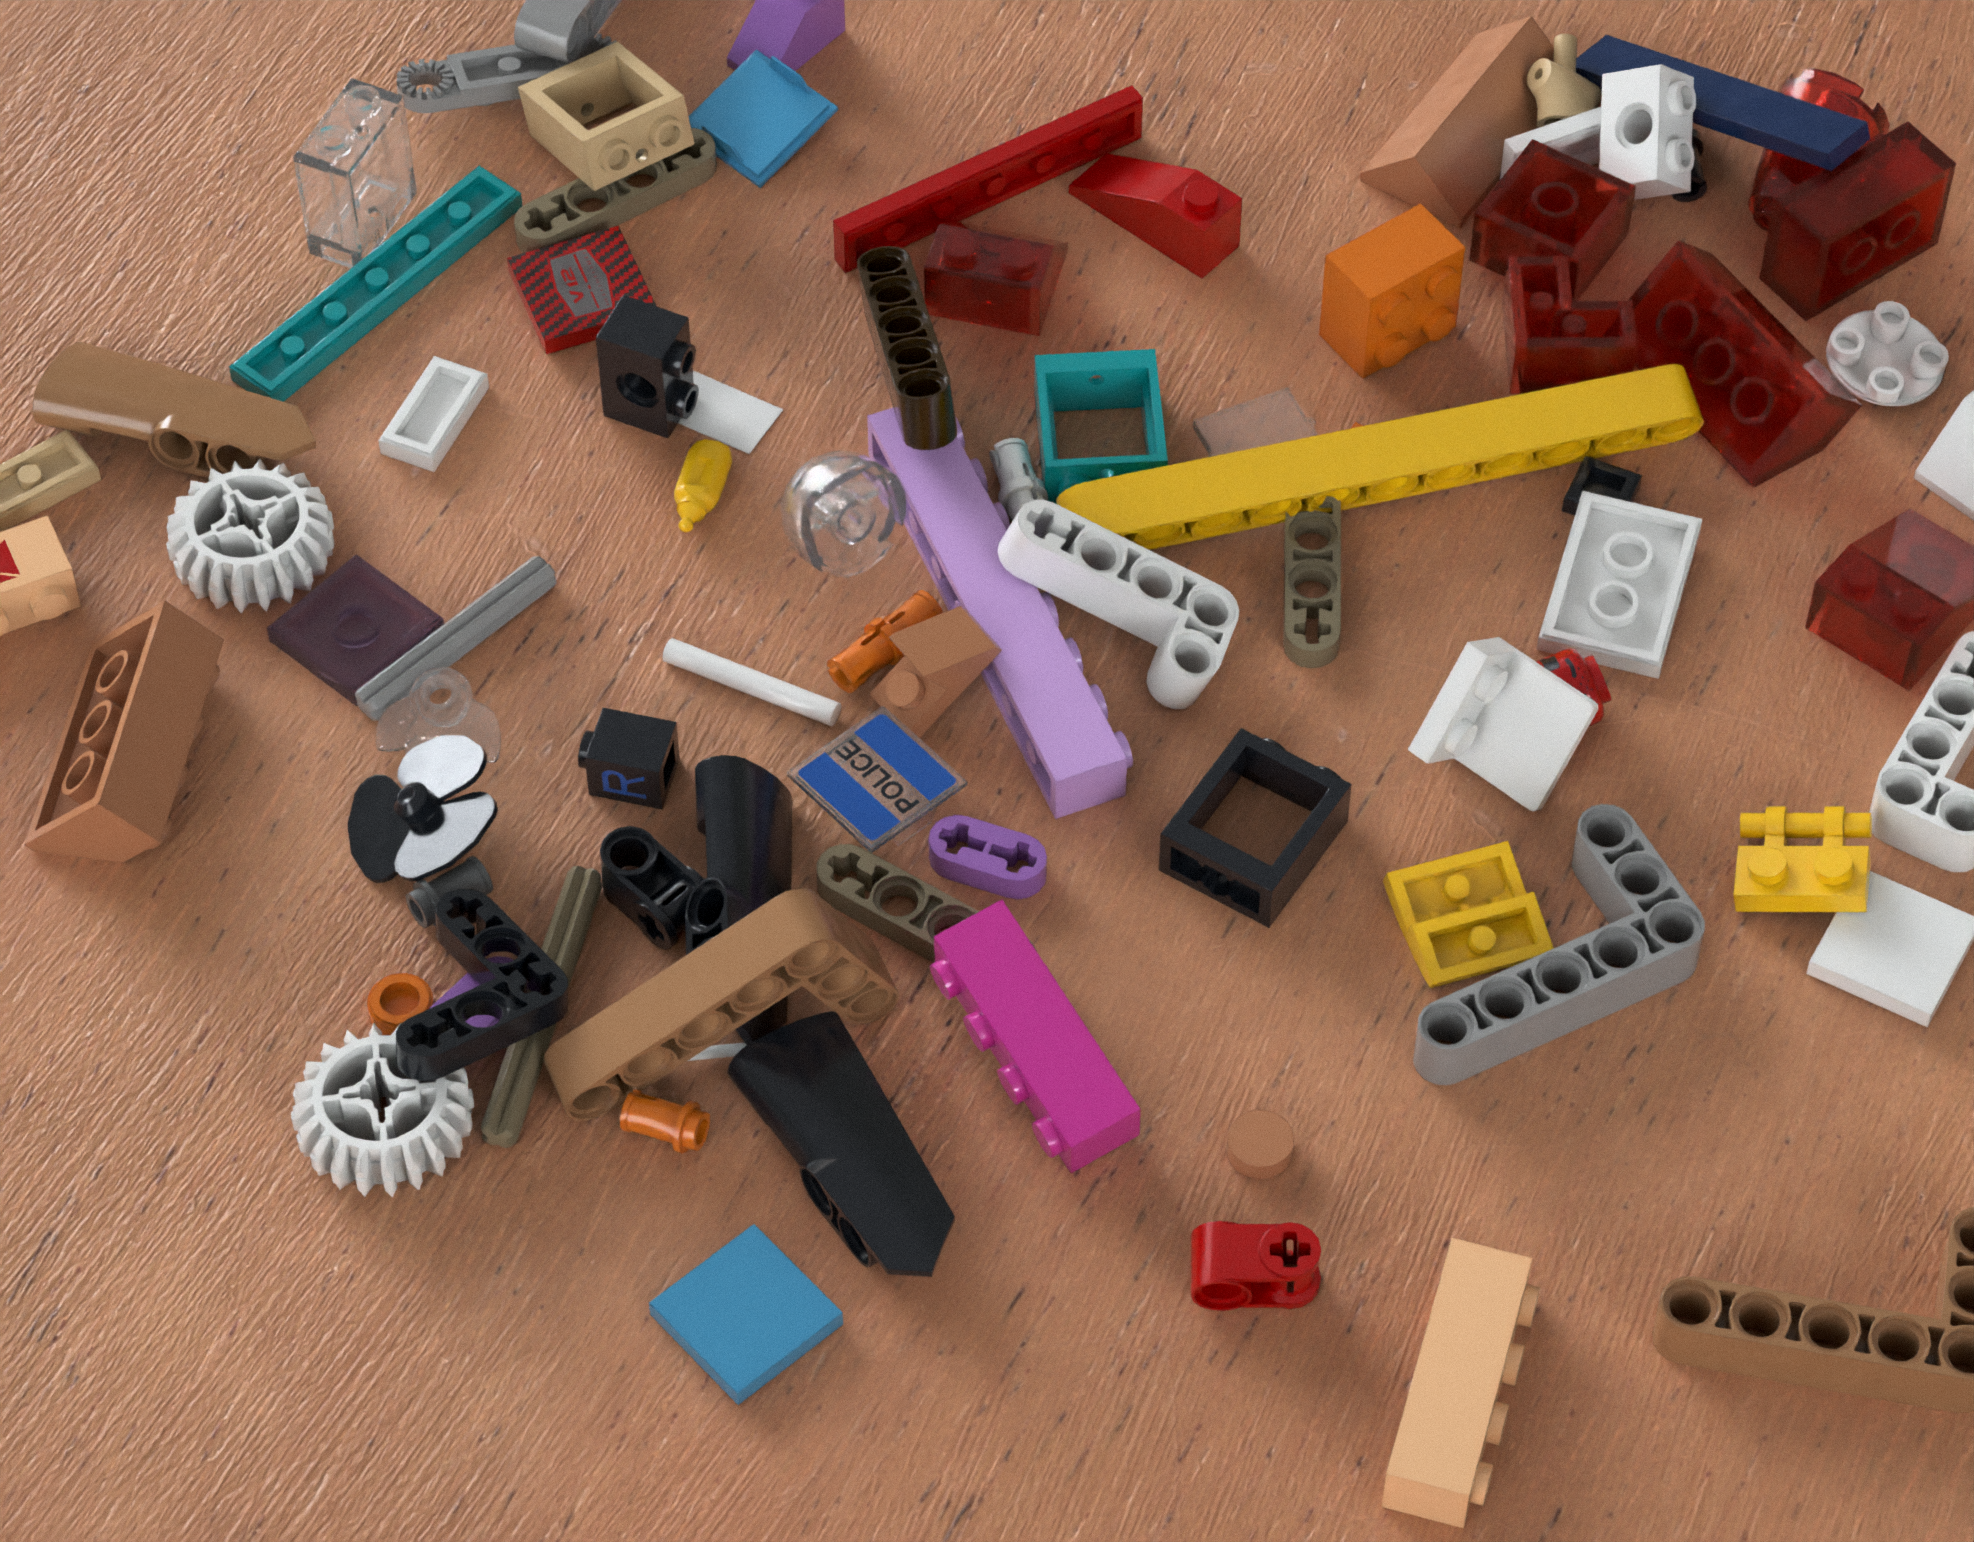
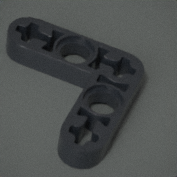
(440, 1037)

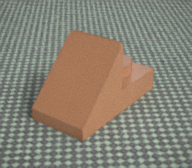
(937, 666)

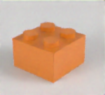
(1391, 291)

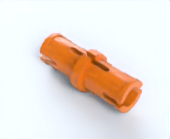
(875, 648)

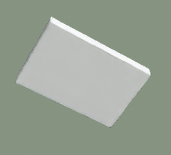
(1620, 583)

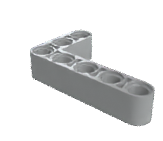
(1579, 967)

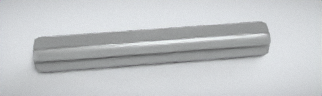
(458, 635)

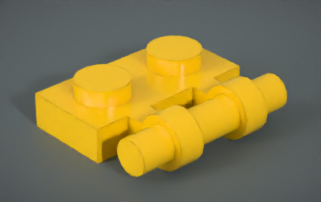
(1803, 876)

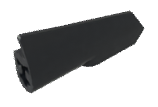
(748, 857)
(848, 1143)

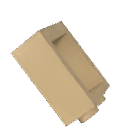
(593, 87)

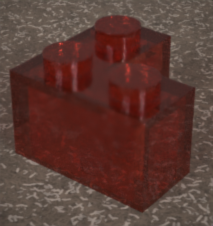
(1560, 339)

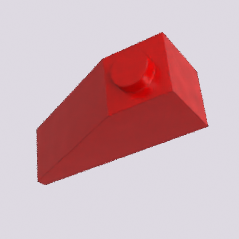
(1165, 207)

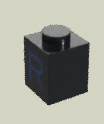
(630, 758)

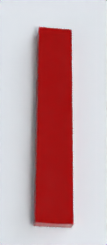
(990, 177)

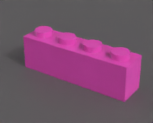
(1035, 1037)

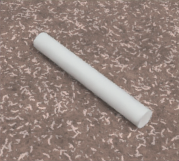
(751, 682)

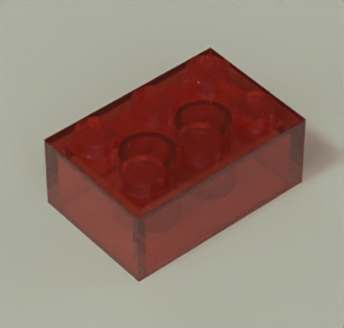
(1856, 220)

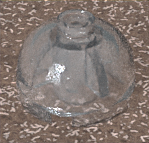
(842, 512)

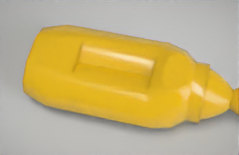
(701, 481)

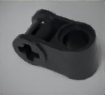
(654, 892)

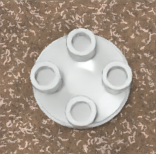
(1886, 356)

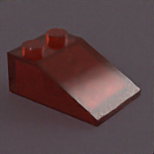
(1897, 597)

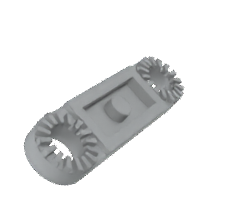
(477, 77)

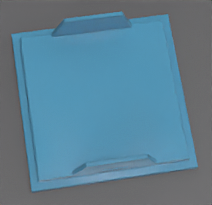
(761, 116)

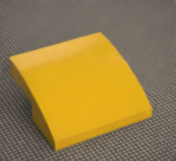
(1467, 914)

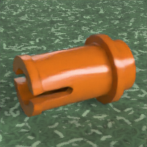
(665, 1120)

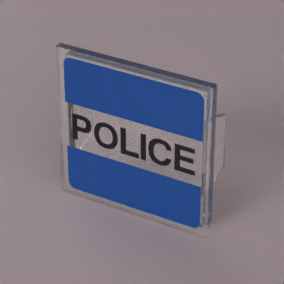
(878, 780)

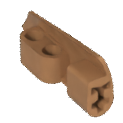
(182, 416)

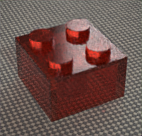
(1553, 209)

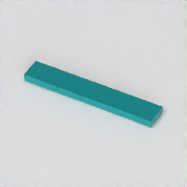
(376, 286)

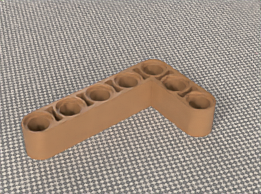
(716, 990)
(1856, 1331)

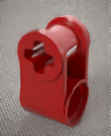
(1245, 1269)

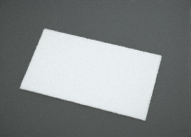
(730, 414)

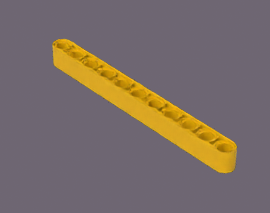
(1392, 458)

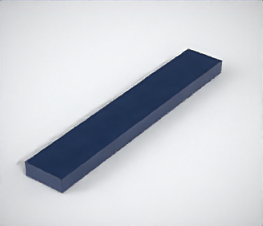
(1741, 107)

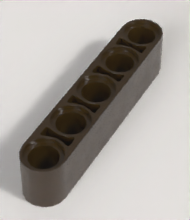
(907, 348)

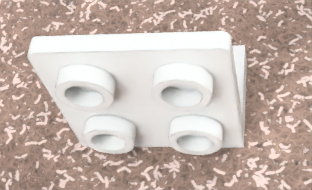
(1505, 721)

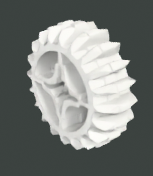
(250, 536)
(342, 1125)

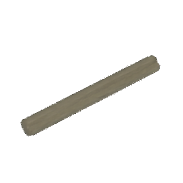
(525, 1058)

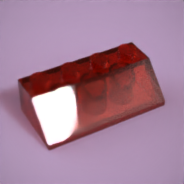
(1753, 381)

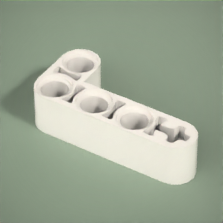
(1129, 588)
(1915, 794)

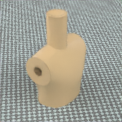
(1558, 87)

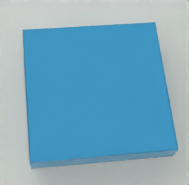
(746, 1314)

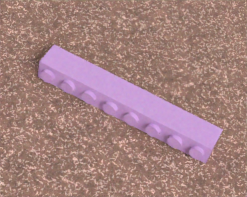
(1038, 673)

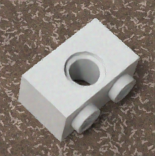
(1648, 129)

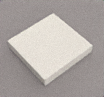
(1897, 951)

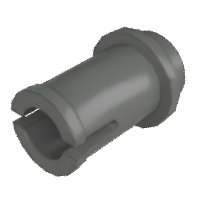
(425, 894)

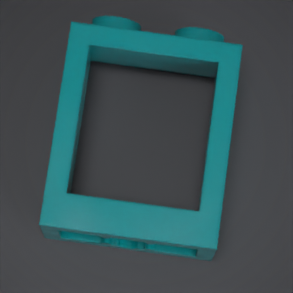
(1066, 384)

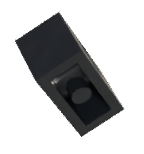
(646, 367)

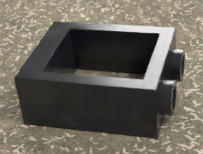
(1232, 874)

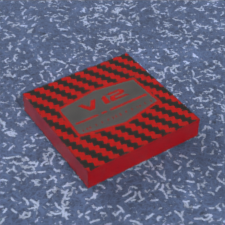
(576, 286)

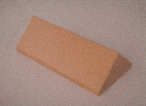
(1455, 136)

